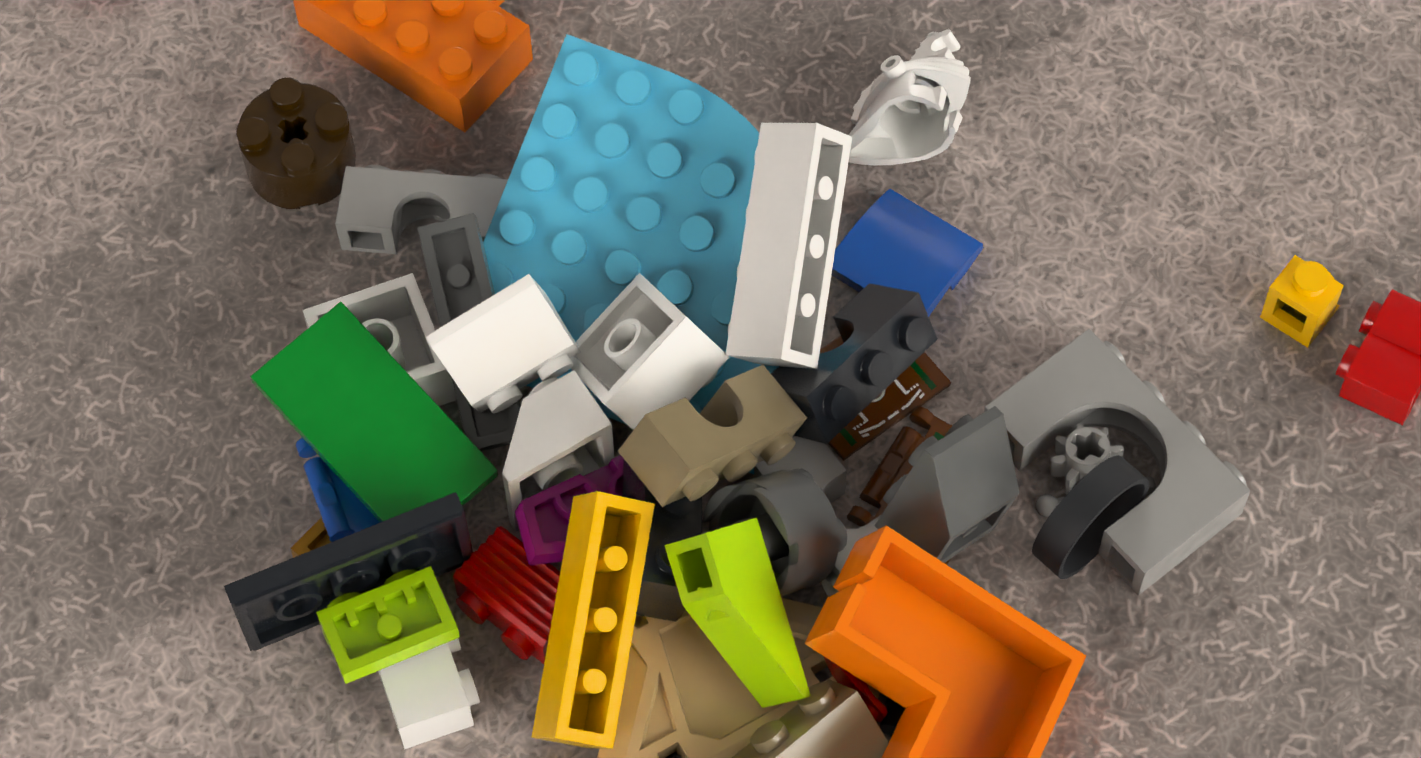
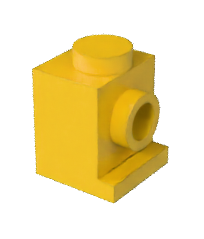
(1307, 289)

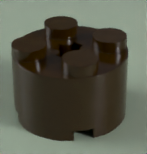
(296, 144)

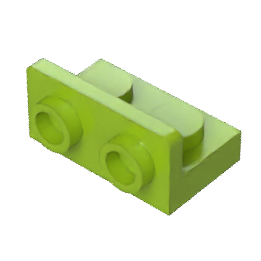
(387, 623)

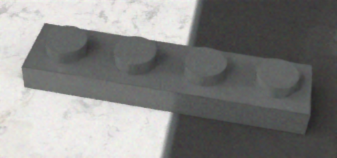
(458, 283)

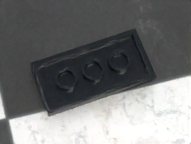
(289, 594)

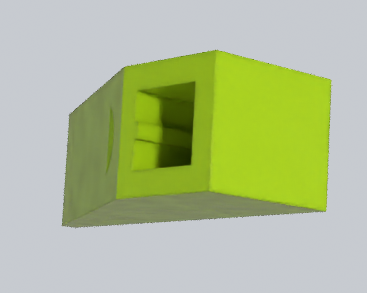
(737, 604)

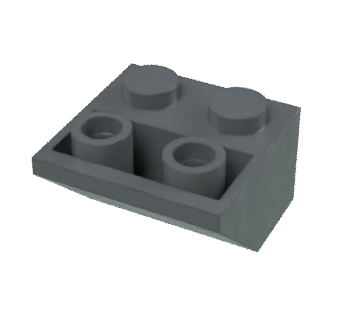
(955, 487)

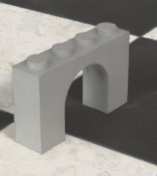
(1095, 387)

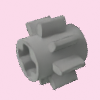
(1081, 453)

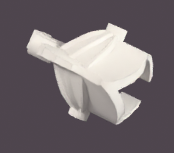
(911, 105)

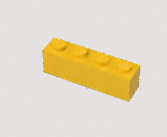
(593, 620)

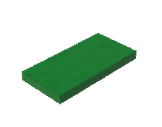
(370, 419)

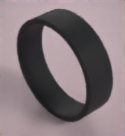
(1077, 523)

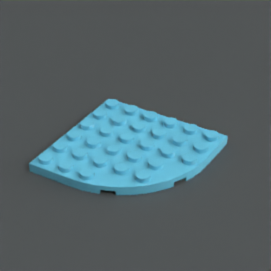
(624, 181)

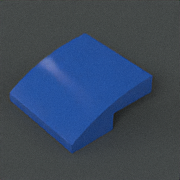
(905, 250)

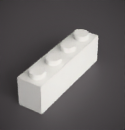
(788, 245)

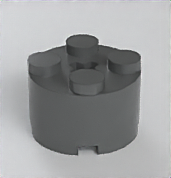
(793, 520)

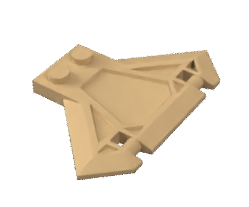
(689, 698)

